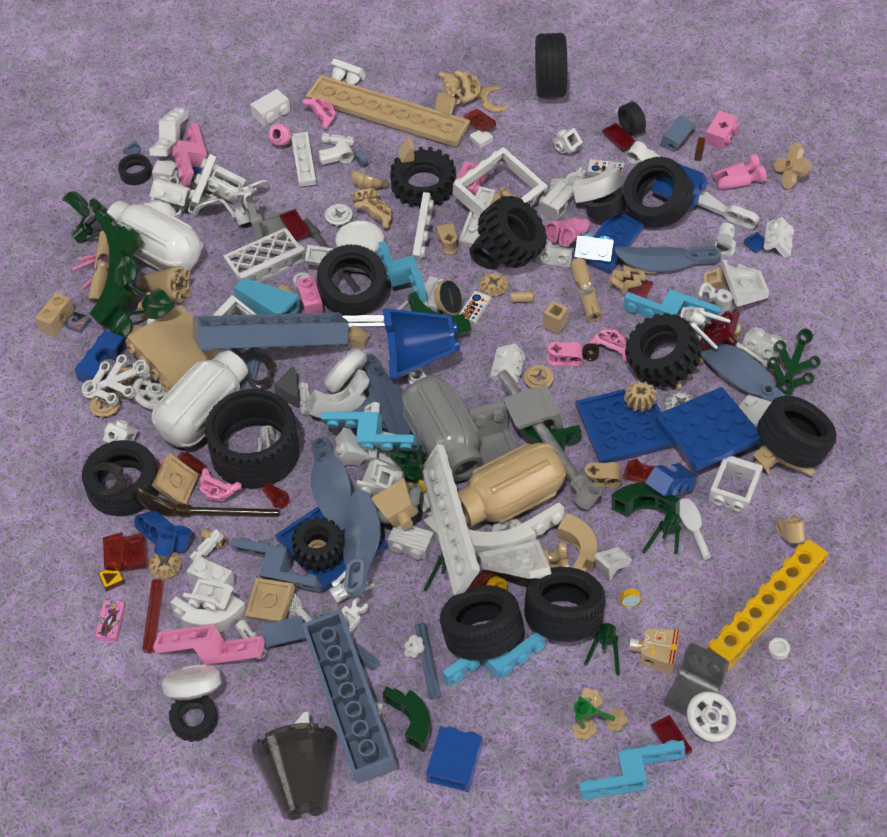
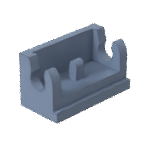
(677, 133)
(283, 631)

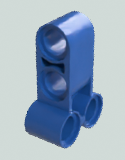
(162, 533)

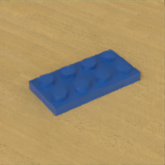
(623, 231)

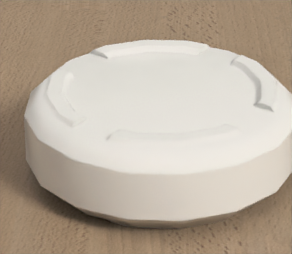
(360, 233)
(345, 370)
(191, 682)

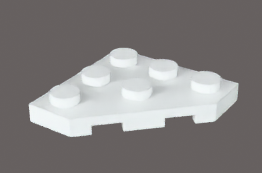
(519, 560)

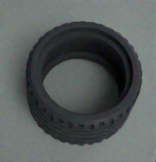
(245, 409)

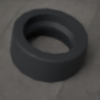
(632, 118)
(135, 178)
(481, 257)

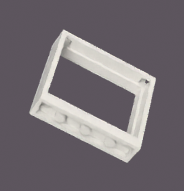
(474, 204)

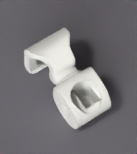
(725, 238)
(722, 298)

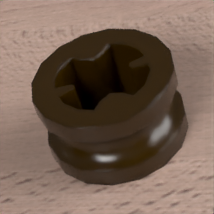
(590, 347)

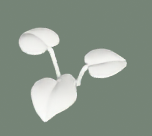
(242, 212)

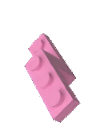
(189, 153)
(209, 644)

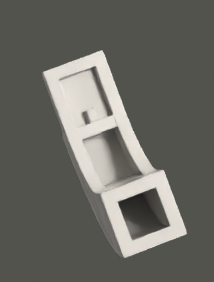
(599, 185)
(344, 401)
(221, 619)

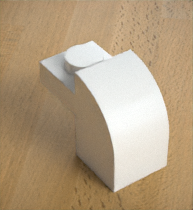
(386, 473)

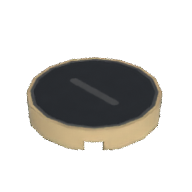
(448, 297)

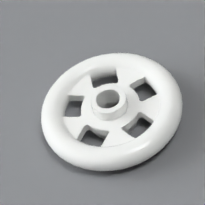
(153, 391)
(726, 710)

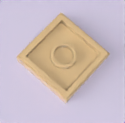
(175, 479)
(269, 600)

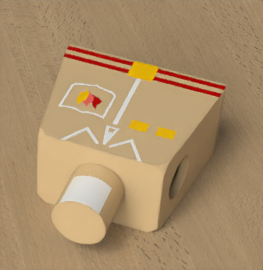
(657, 649)

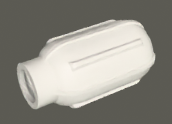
(166, 239)
(184, 409)

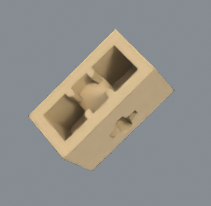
(54, 314)

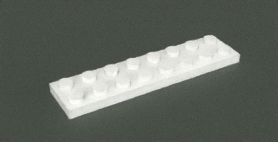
(449, 520)

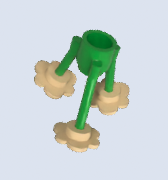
(588, 706)

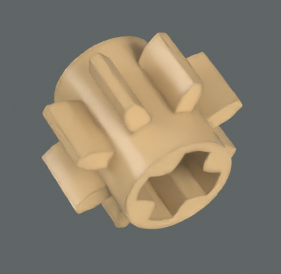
(454, 92)

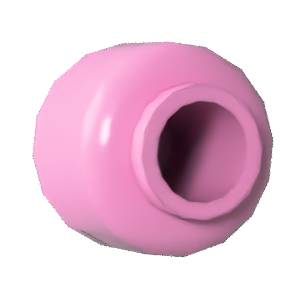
(280, 134)

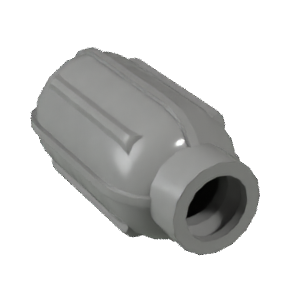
(441, 418)

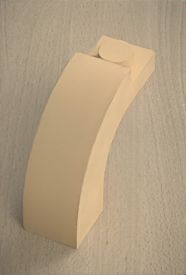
(582, 538)

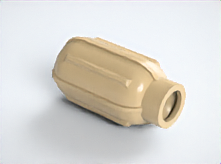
(512, 484)

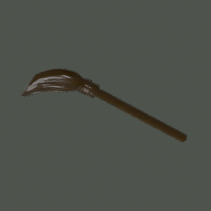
(168, 508)

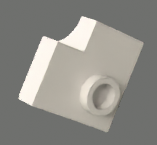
(348, 450)

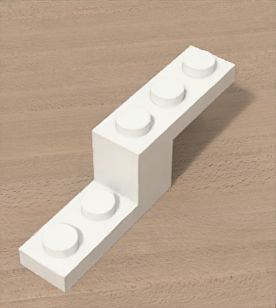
(169, 131)

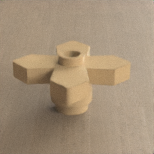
(793, 166)

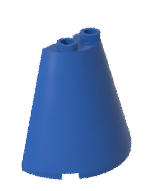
(417, 339)

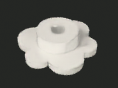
(414, 646)

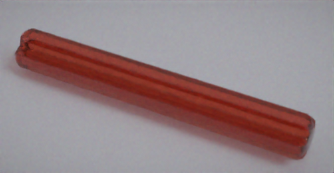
(152, 616)

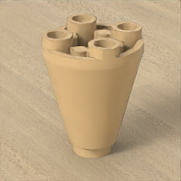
(172, 280)

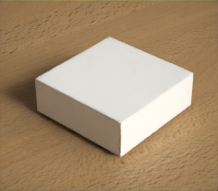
(481, 139)

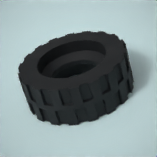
(606, 206)
(198, 732)

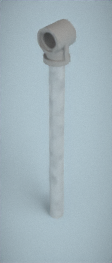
(586, 491)

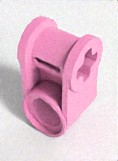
(566, 352)

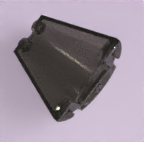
(298, 767)

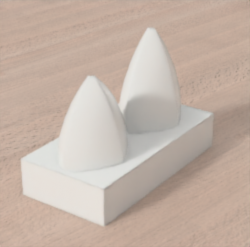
(342, 68)

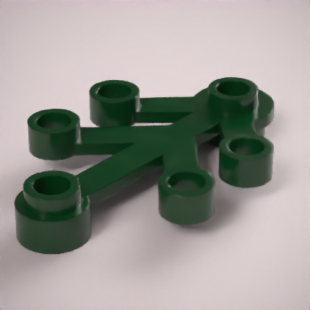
(792, 365)

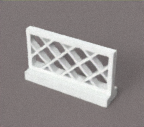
(270, 266)

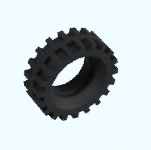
(424, 161)

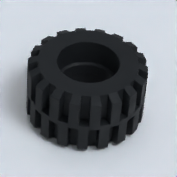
(321, 557)

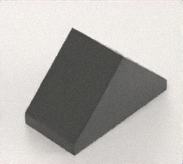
(287, 387)

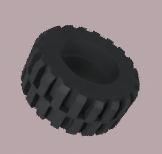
(512, 231)
(655, 332)

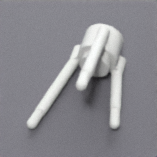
(697, 317)
(267, 437)
(338, 589)

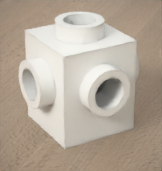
(567, 141)
(119, 431)

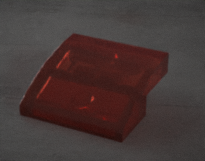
(125, 552)

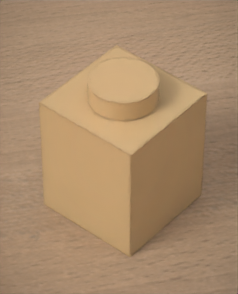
(555, 317)

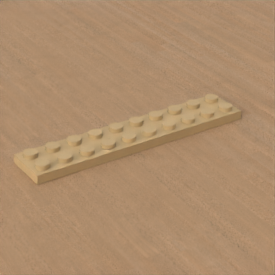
(390, 111)

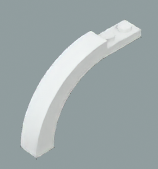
(520, 534)

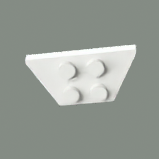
(745, 283)

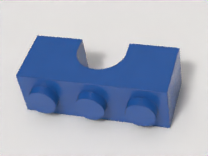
(106, 347)
(672, 480)

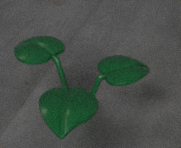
(79, 203)
(154, 305)

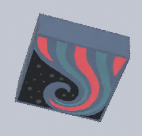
(77, 322)

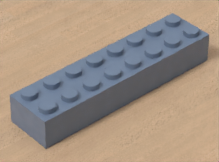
(270, 331)
(349, 697)

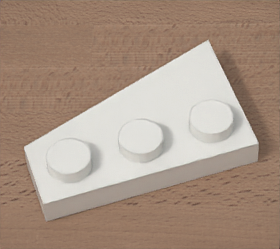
(201, 180)

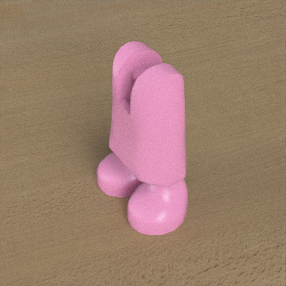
(740, 174)
(566, 230)

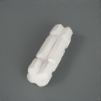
(334, 139)
(304, 395)
(207, 545)

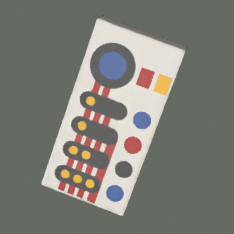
(598, 166)
(475, 306)

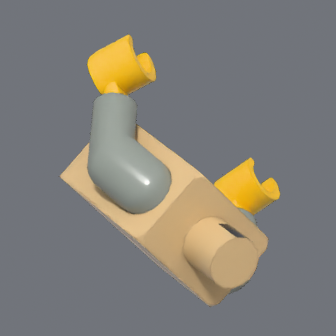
(399, 503)

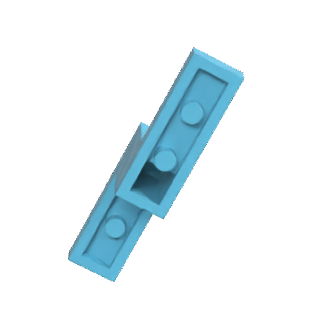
(402, 271)
(671, 304)
(369, 430)
(497, 666)
(632, 770)

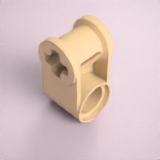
(447, 237)
(604, 474)
(791, 529)

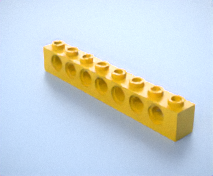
(809, 553)

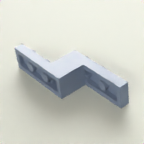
(276, 563)

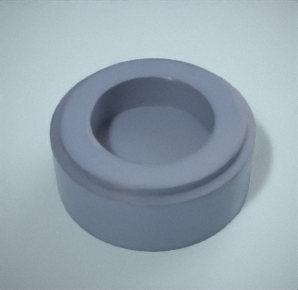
(361, 158)

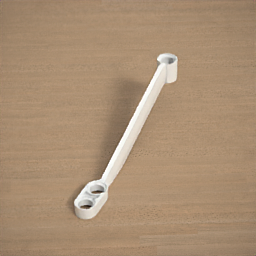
(639, 153)

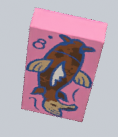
(110, 620)

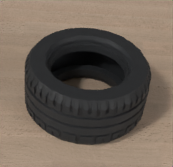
(551, 65)
(647, 172)
(351, 256)
(797, 431)
(124, 454)
(562, 622)
(486, 639)

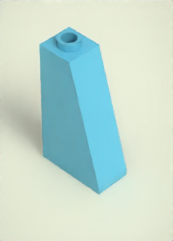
(265, 298)

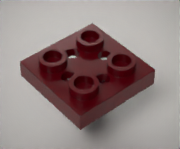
(721, 331)

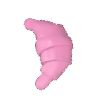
(323, 110)
(611, 339)
(215, 489)

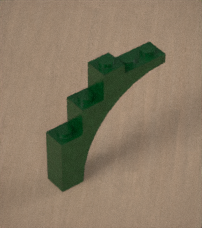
(121, 243)

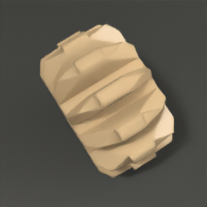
(640, 396)

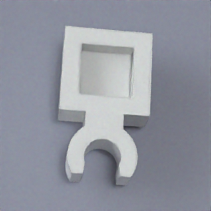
(352, 614)

